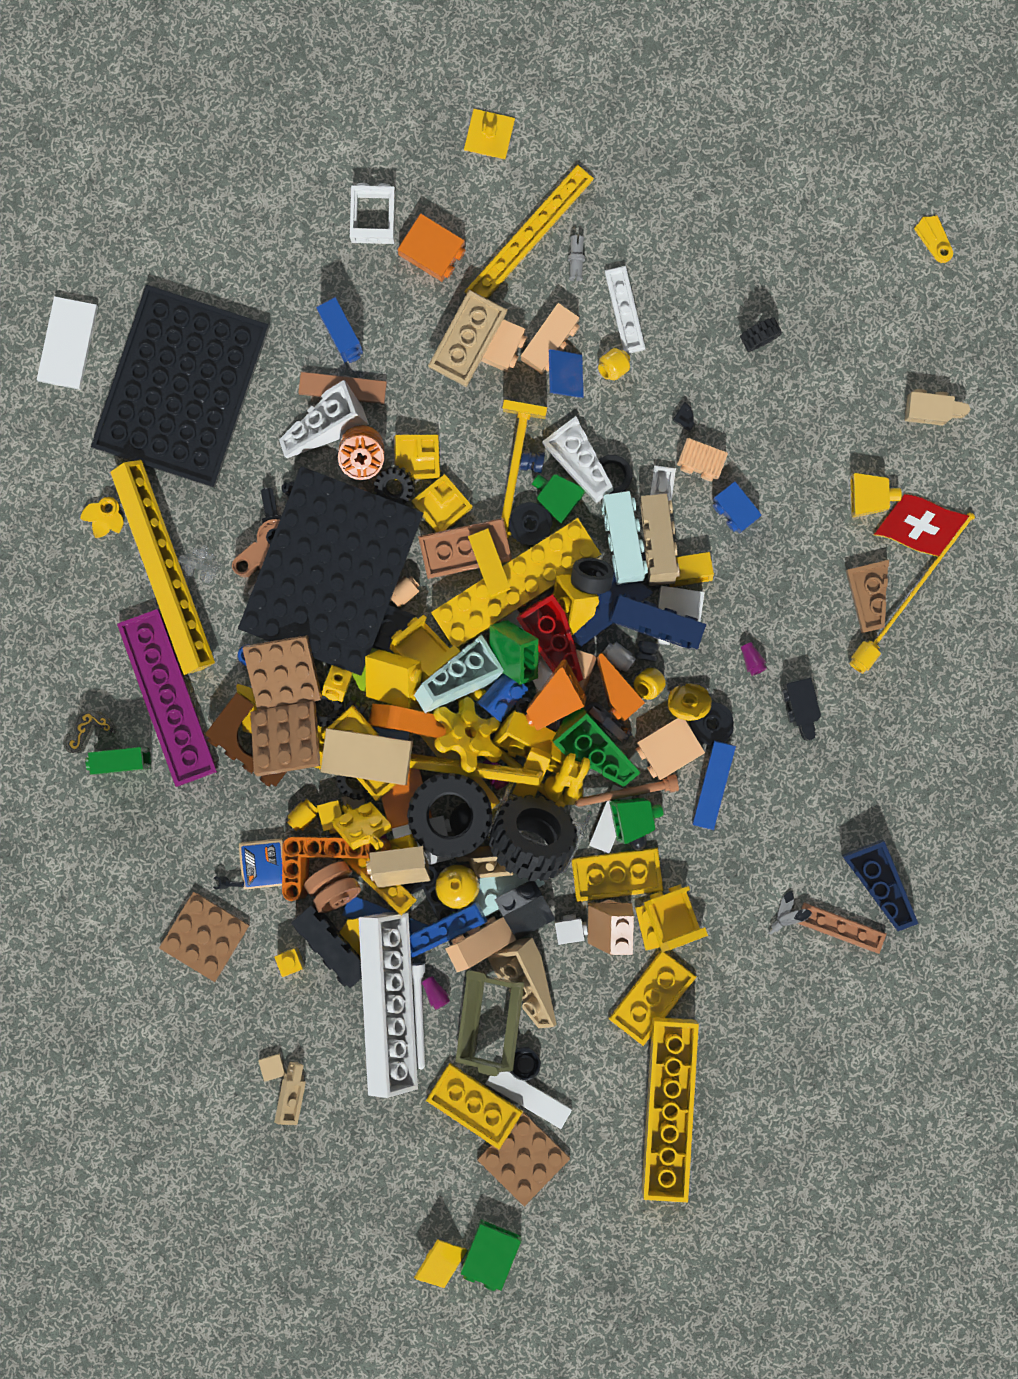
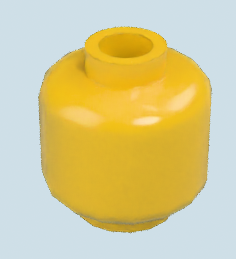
(614, 364)
(649, 683)

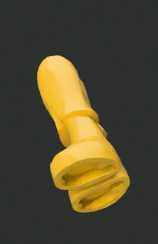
(570, 775)

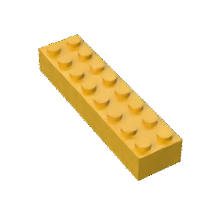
(528, 578)
(670, 1109)

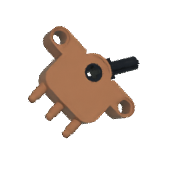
(257, 551)

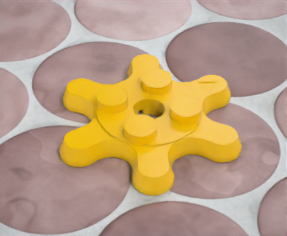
(457, 740)

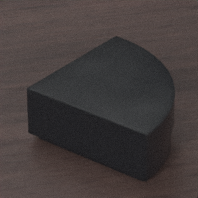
(685, 417)

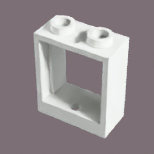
(365, 235)

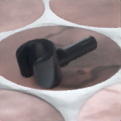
(224, 883)

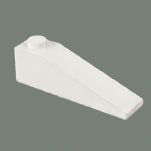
(325, 422)

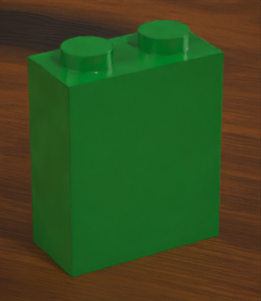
(515, 651)
(118, 760)
(490, 1255)

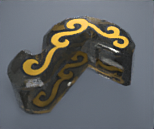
(84, 727)

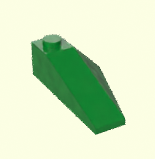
(587, 739)

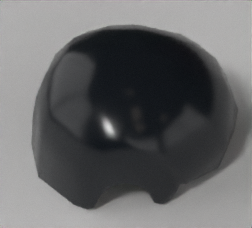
(460, 818)
(528, 1067)

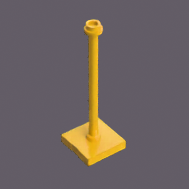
(524, 412)

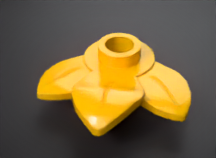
(101, 519)

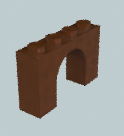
(225, 734)

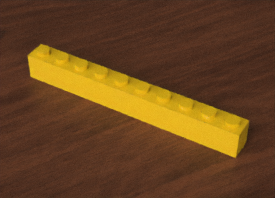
(162, 567)

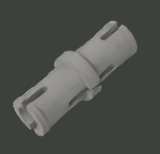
(576, 258)

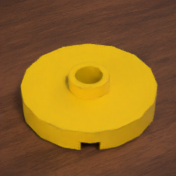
(689, 702)

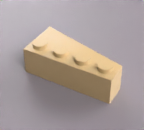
(658, 539)

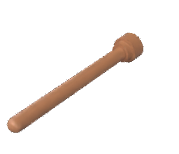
(669, 784)

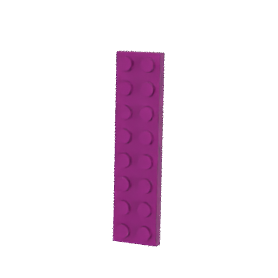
(167, 698)

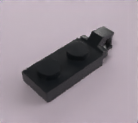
(614, 727)

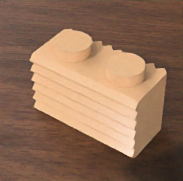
(702, 459)

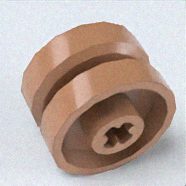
(332, 887)

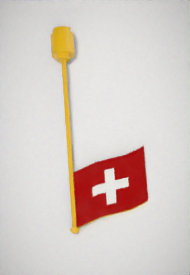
(924, 529)

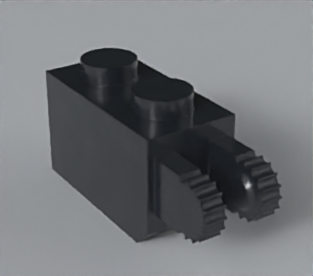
(802, 706)

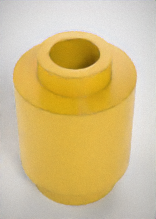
(302, 815)

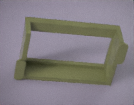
(470, 1023)

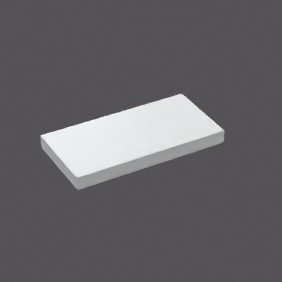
(67, 343)

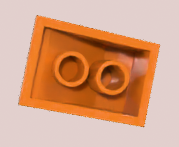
(619, 694)

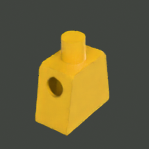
(871, 494)

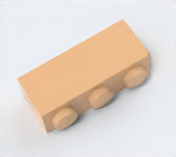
(551, 335)
(479, 943)

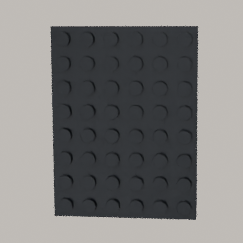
(180, 386)
(331, 569)

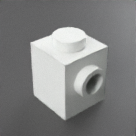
(570, 929)

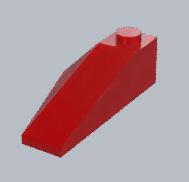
(550, 626)

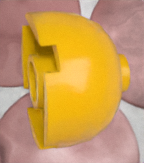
(457, 886)

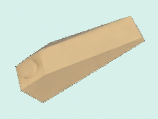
(523, 963)

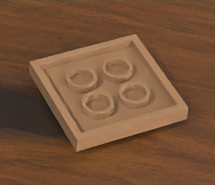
(282, 672)
(285, 738)
(204, 936)
(524, 1160)

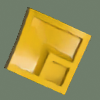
(418, 455)
(442, 504)

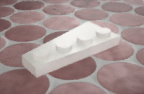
(575, 454)

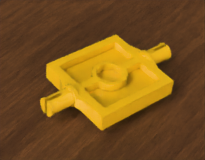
(362, 826)

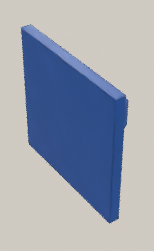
(566, 373)

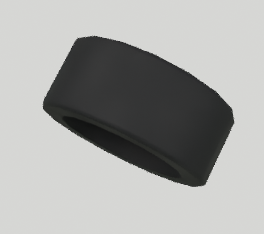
(610, 459)
(600, 578)

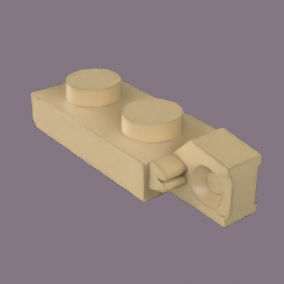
(291, 1095)

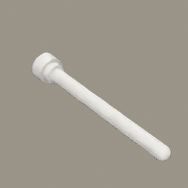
(418, 970)

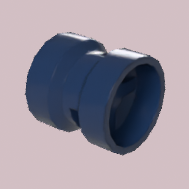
(532, 461)

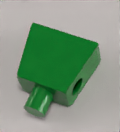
(558, 495)
(634, 818)

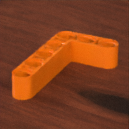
(407, 720)
(306, 850)

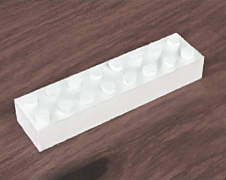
(388, 1004)

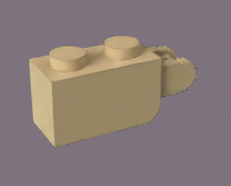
(933, 408)
(484, 863)

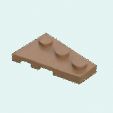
(869, 594)

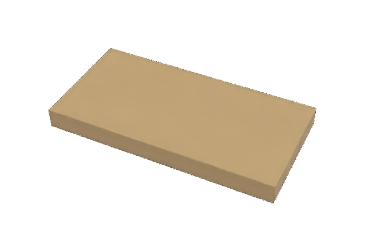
(467, 338)
(366, 756)

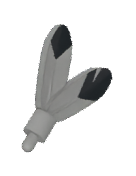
(786, 917)

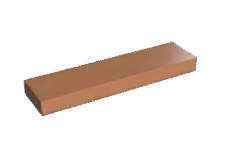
(364, 389)
(844, 929)

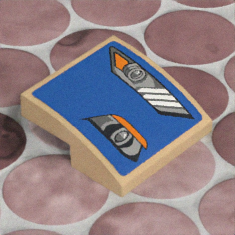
(261, 863)

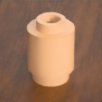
(405, 591)

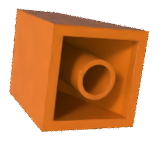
(556, 698)

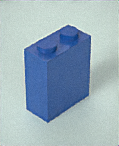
(340, 330)

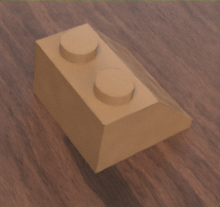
(611, 927)

